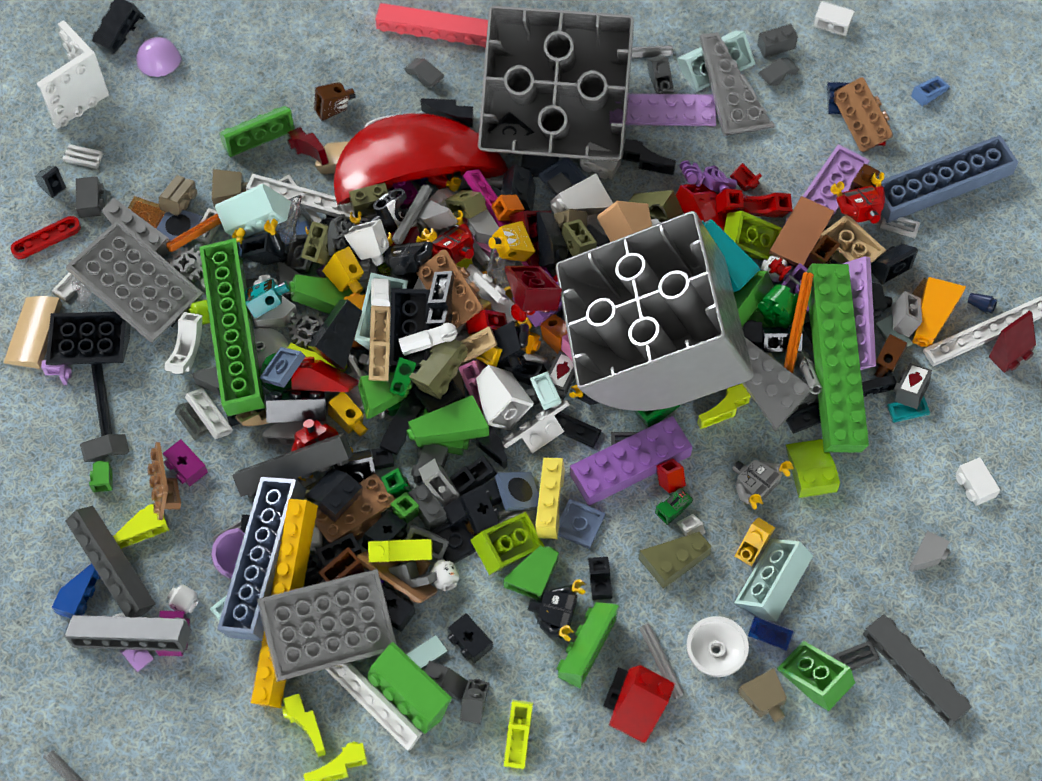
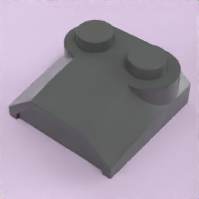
(294, 254)

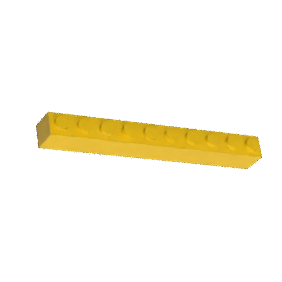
(288, 576)

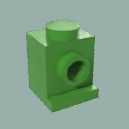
(101, 477)
(405, 507)

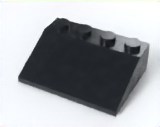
(87, 338)

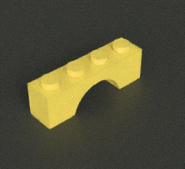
(549, 496)

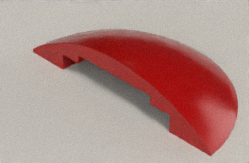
(410, 149)

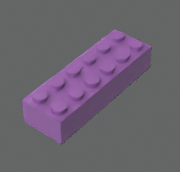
(629, 460)

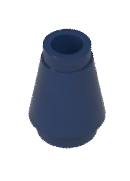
(983, 302)

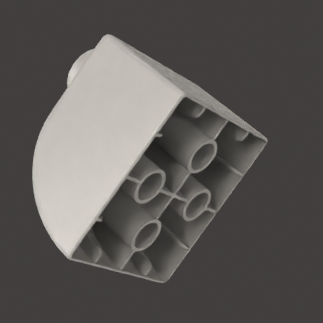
(559, 79)
(653, 318)

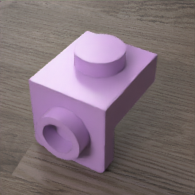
(62, 370)
(137, 658)

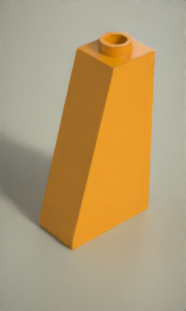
(936, 306)

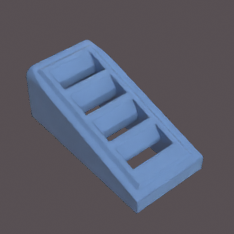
(922, 97)

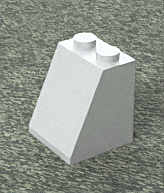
(584, 196)
(502, 397)

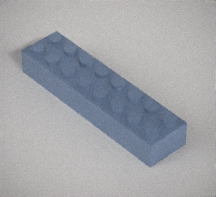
(947, 177)
(258, 558)

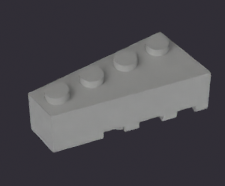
(151, 236)

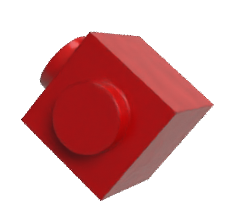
(671, 475)

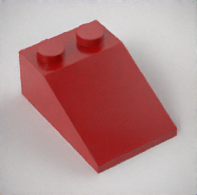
(320, 376)
(641, 702)

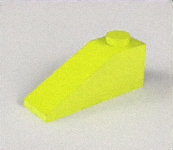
(141, 527)

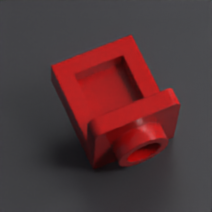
(745, 178)

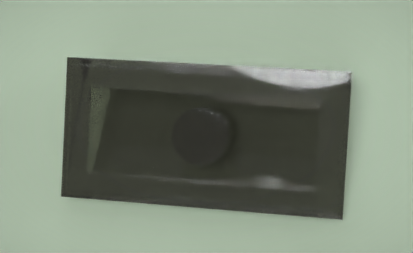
(191, 420)

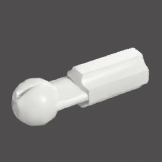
(428, 338)

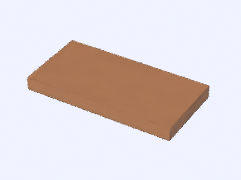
(801, 231)

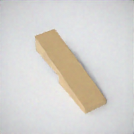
(379, 343)
(478, 344)

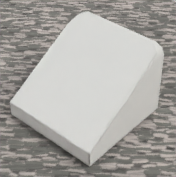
(691, 525)

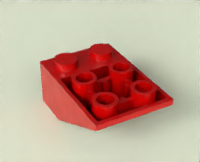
(700, 201)

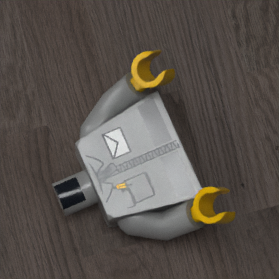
(758, 480)

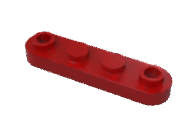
(45, 237)

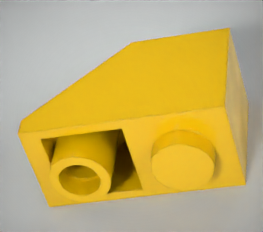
(754, 541)

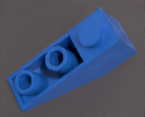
(75, 594)

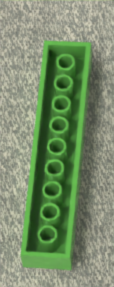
(231, 328)
(837, 359)

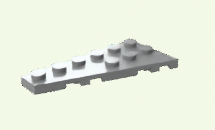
(732, 93)
(773, 387)

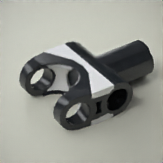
(388, 210)

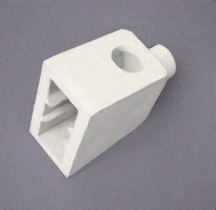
(368, 241)

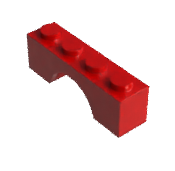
(772, 205)

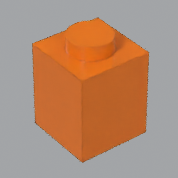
(505, 206)

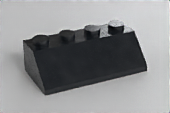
(408, 317)

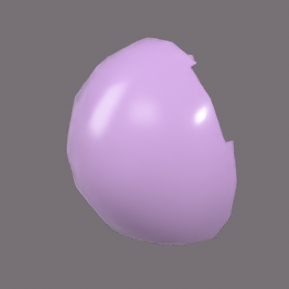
(158, 57)
(226, 551)

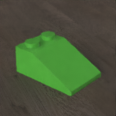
(817, 675)

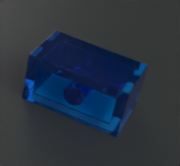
(771, 633)

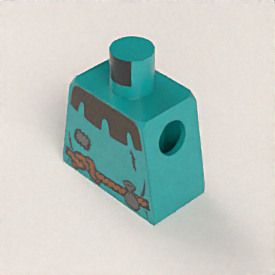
(265, 296)

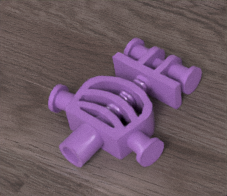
(711, 177)

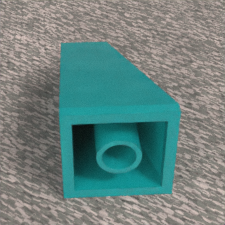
(739, 264)

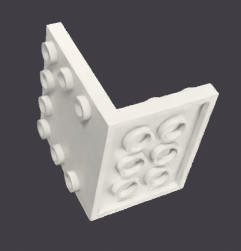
(74, 85)

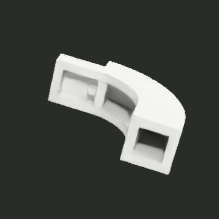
(187, 343)

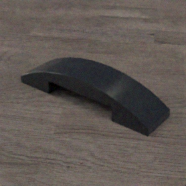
(396, 432)

